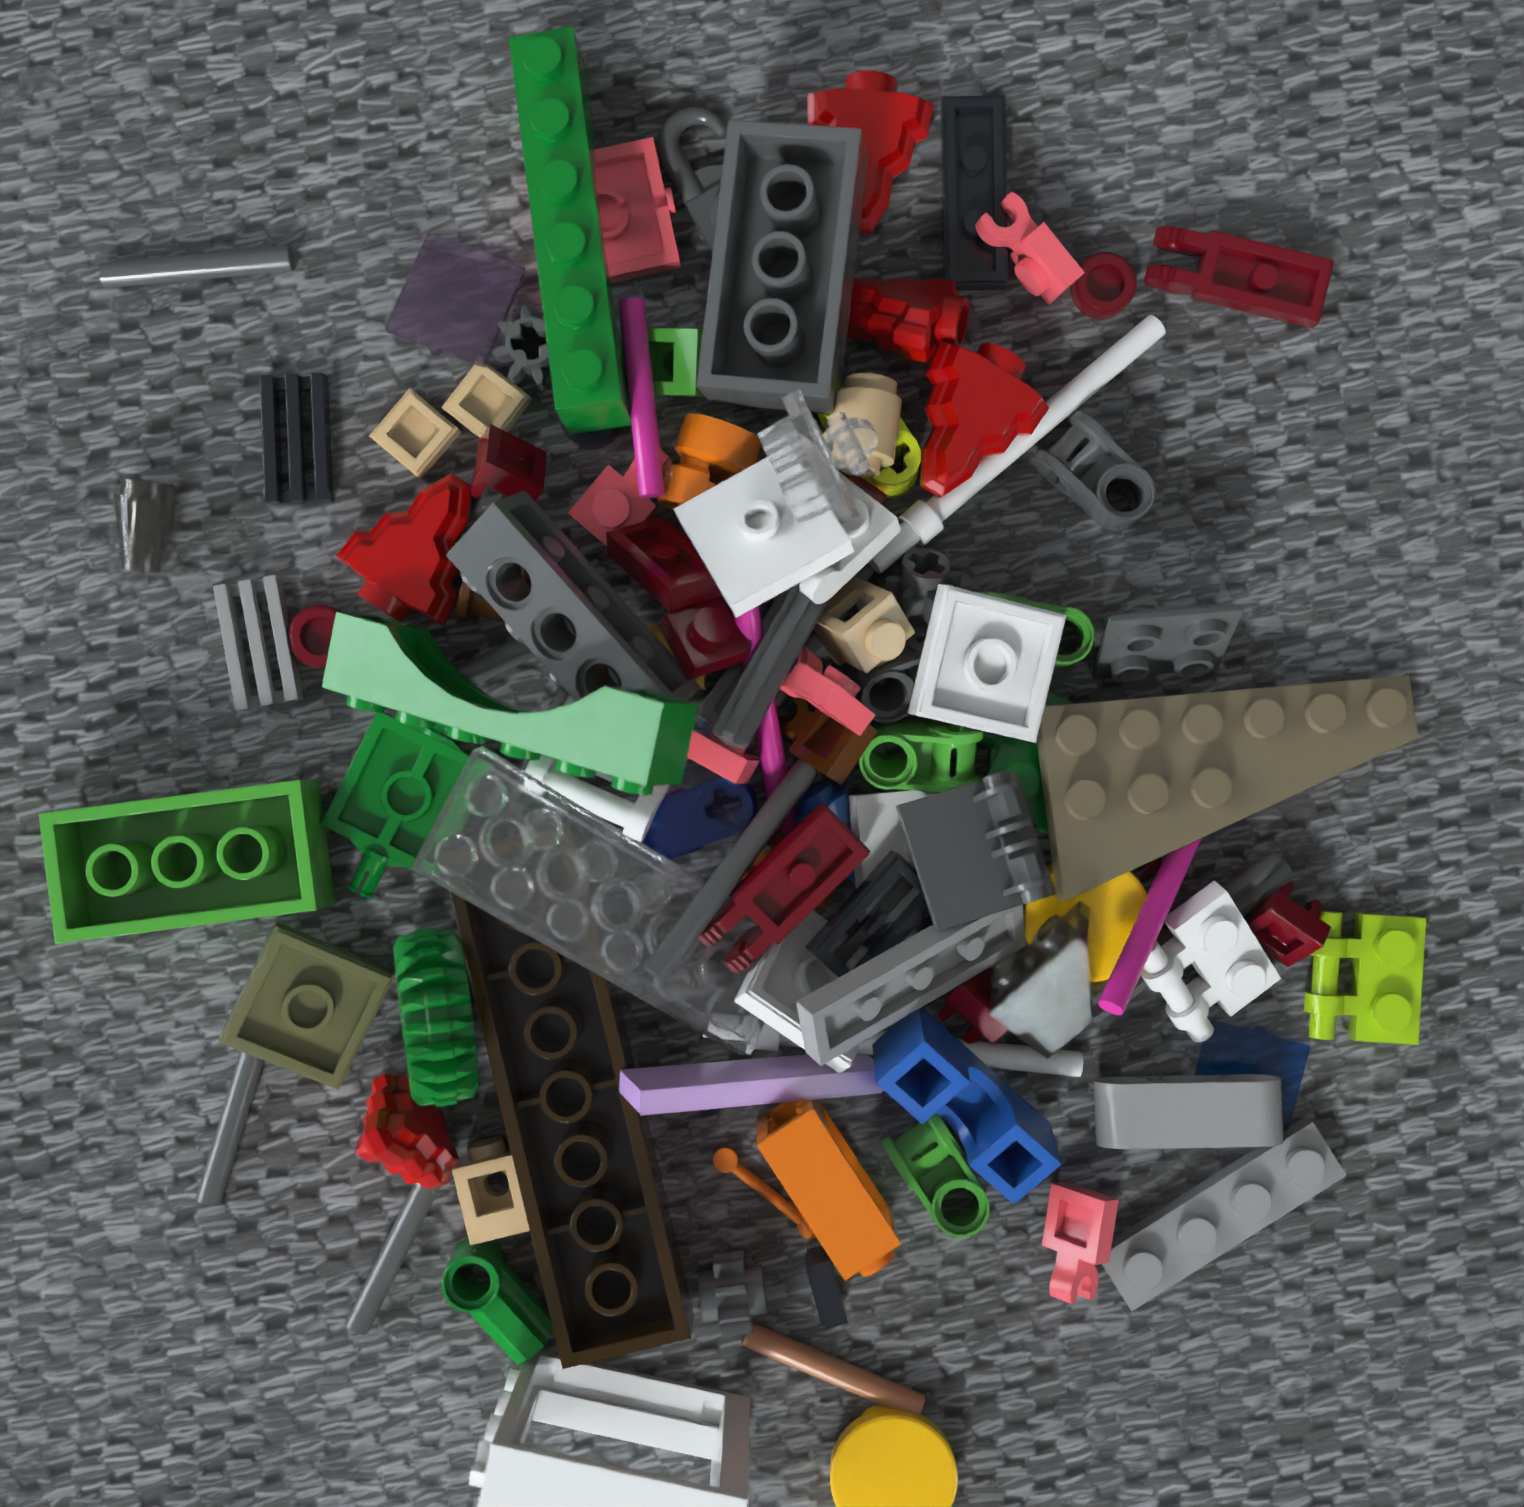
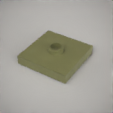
(306, 1006)

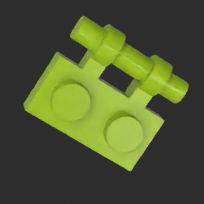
(1383, 981)

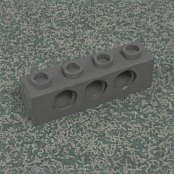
(562, 583)

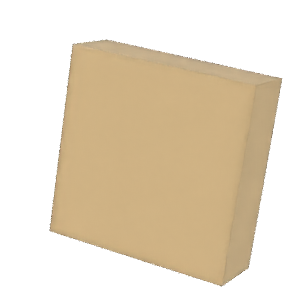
(486, 399)
(415, 433)

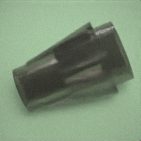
(144, 522)

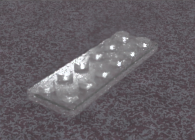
(582, 892)

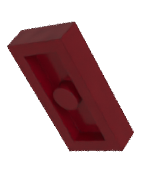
(662, 563)

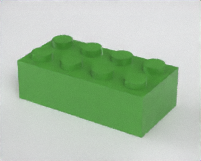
(186, 860)

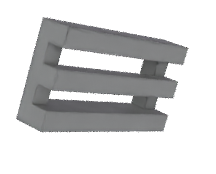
(233, 645)

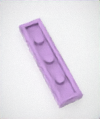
(743, 1083)

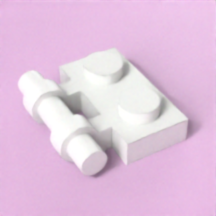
(1224, 954)

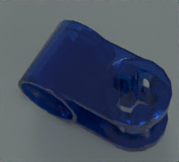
(687, 820)

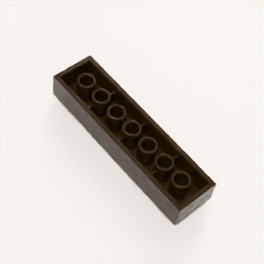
(576, 1144)

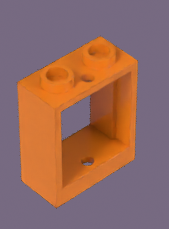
(828, 1186)

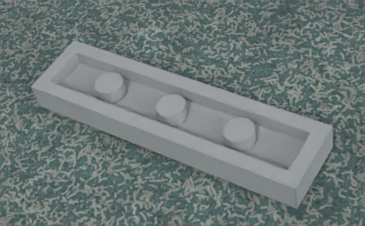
(904, 981)
(1221, 1213)

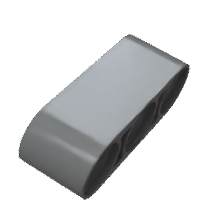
(1188, 1111)

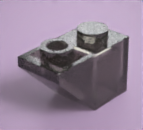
(1049, 985)

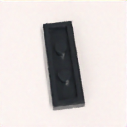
(971, 186)

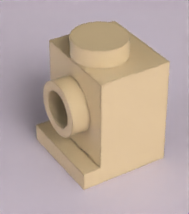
(872, 634)
(486, 1211)

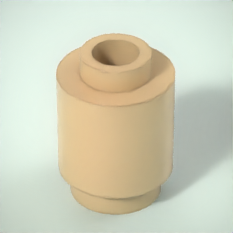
(873, 399)

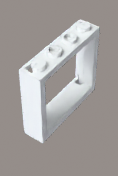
(614, 1406)

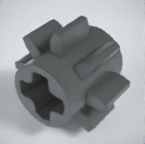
(517, 342)
(916, 582)
(732, 1293)

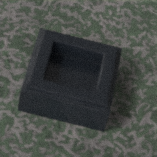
(825, 1287)

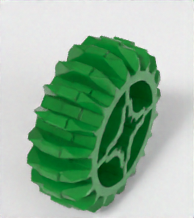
(436, 1017)

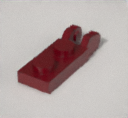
(1244, 275)
(787, 886)

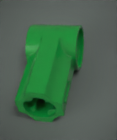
(500, 1305)

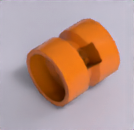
(706, 448)

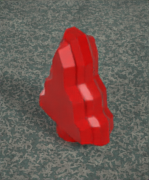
(890, 127)
(908, 315)
(974, 411)
(408, 550)
(404, 1135)

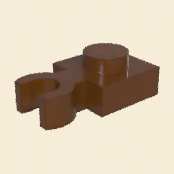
(824, 741)

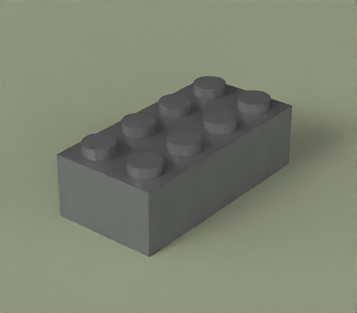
(783, 264)

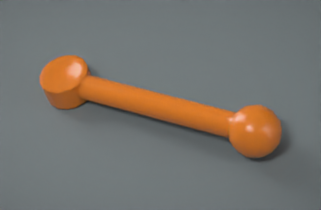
(727, 1161)

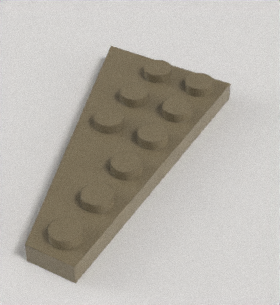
(1171, 769)

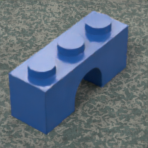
(938, 1074)

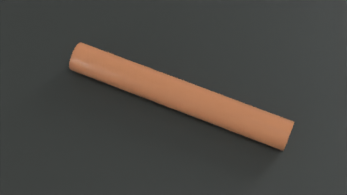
(833, 1370)

